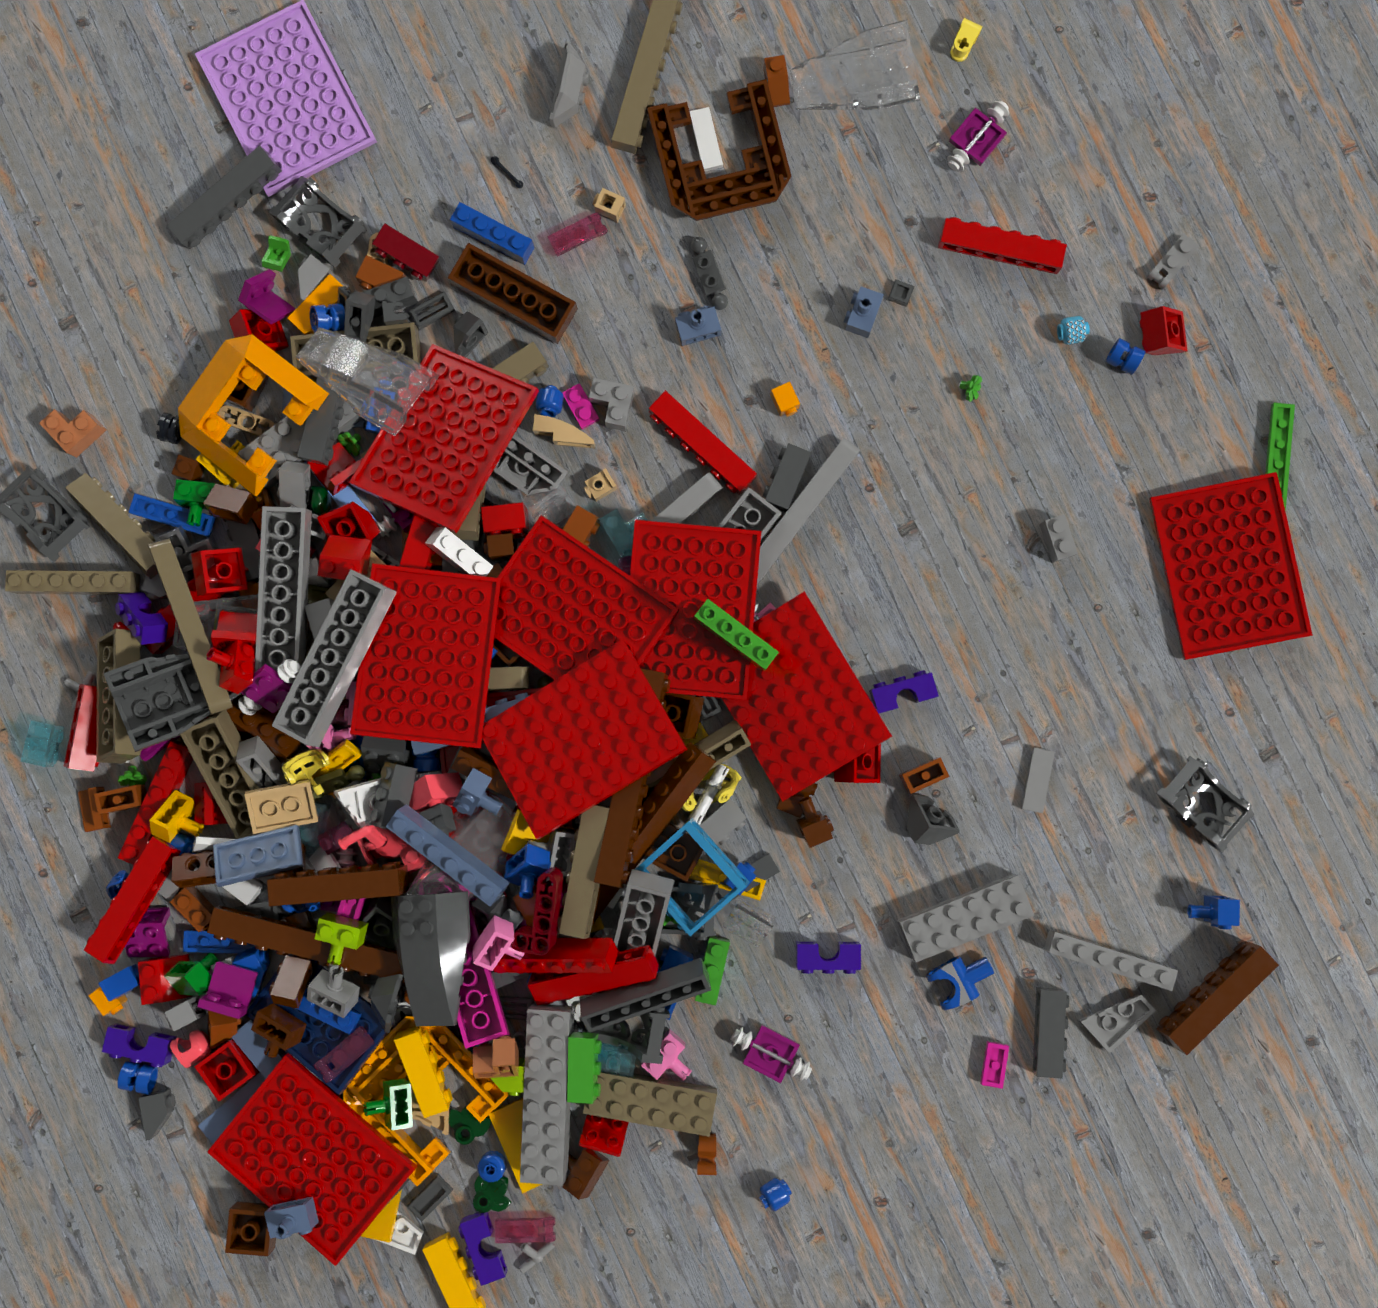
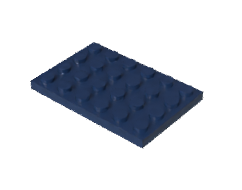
(321, 1037)

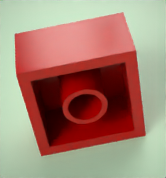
(506, 519)
(226, 1069)

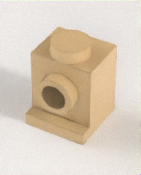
(609, 198)
(607, 487)

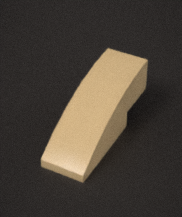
(562, 432)

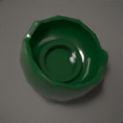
(320, 501)

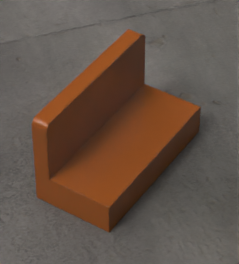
(90, 817)

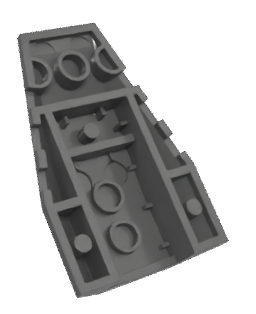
(158, 698)
(431, 951)

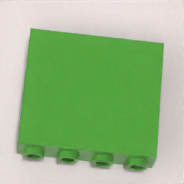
(735, 635)

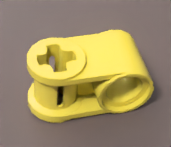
(965, 38)

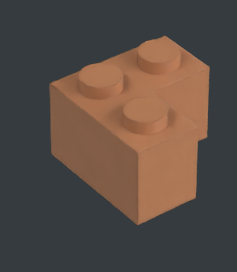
(73, 435)
(496, 1060)

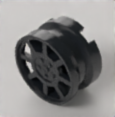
(169, 428)

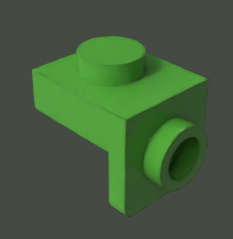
(277, 253)

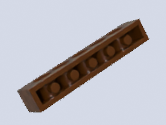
(184, 865)

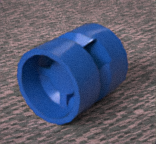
(327, 318)
(1131, 360)
(427, 761)
(136, 1077)

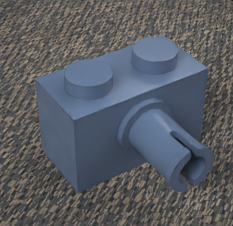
(864, 311)
(697, 325)
(474, 795)
(291, 1218)

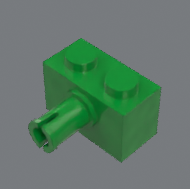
(192, 495)
(192, 976)
(395, 1104)

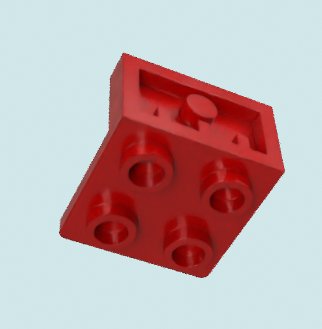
(339, 470)
(233, 627)

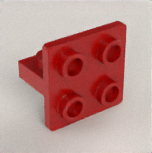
(205, 806)
(603, 1135)

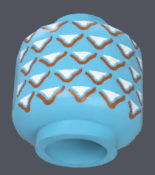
(1072, 330)

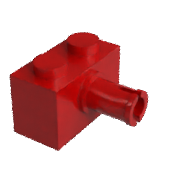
(236, 665)

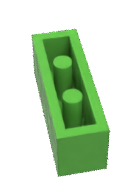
(715, 961)
(583, 1067)

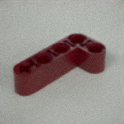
(542, 910)

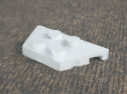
(359, 800)

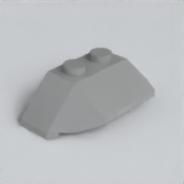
(569, 87)
(529, 468)

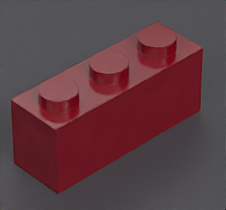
(405, 253)

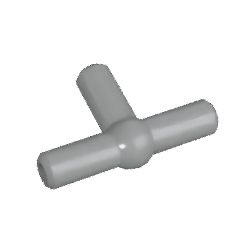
(75, 686)
(535, 1256)

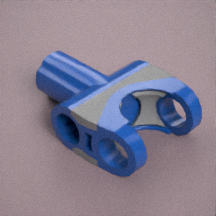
(962, 979)

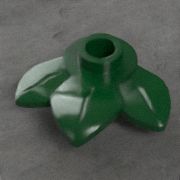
(465, 1120)
(493, 1192)

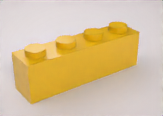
(423, 1070)
(452, 1273)

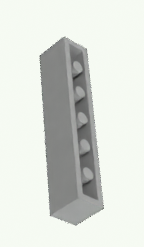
(1110, 960)

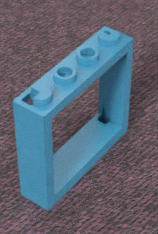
(720, 860)

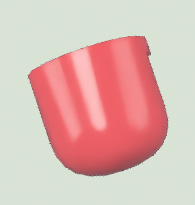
(195, 1048)

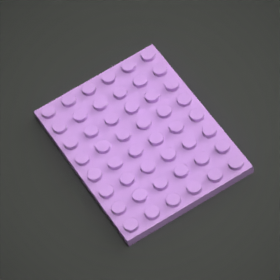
(286, 95)

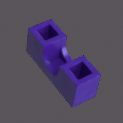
(135, 613)
(921, 687)
(846, 959)
(121, 1043)
(487, 1265)

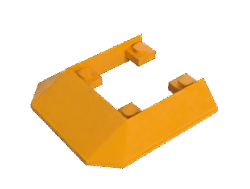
(249, 361)
(387, 1065)

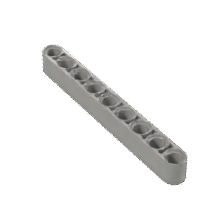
(805, 505)

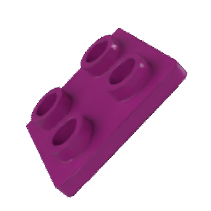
(259, 298)
(150, 935)
(229, 990)

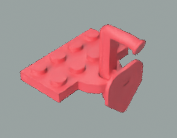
(383, 843)

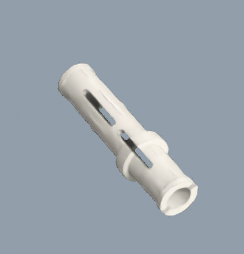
(709, 793)

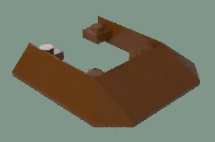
(765, 165)

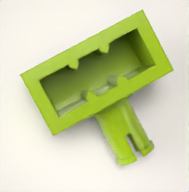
(340, 933)

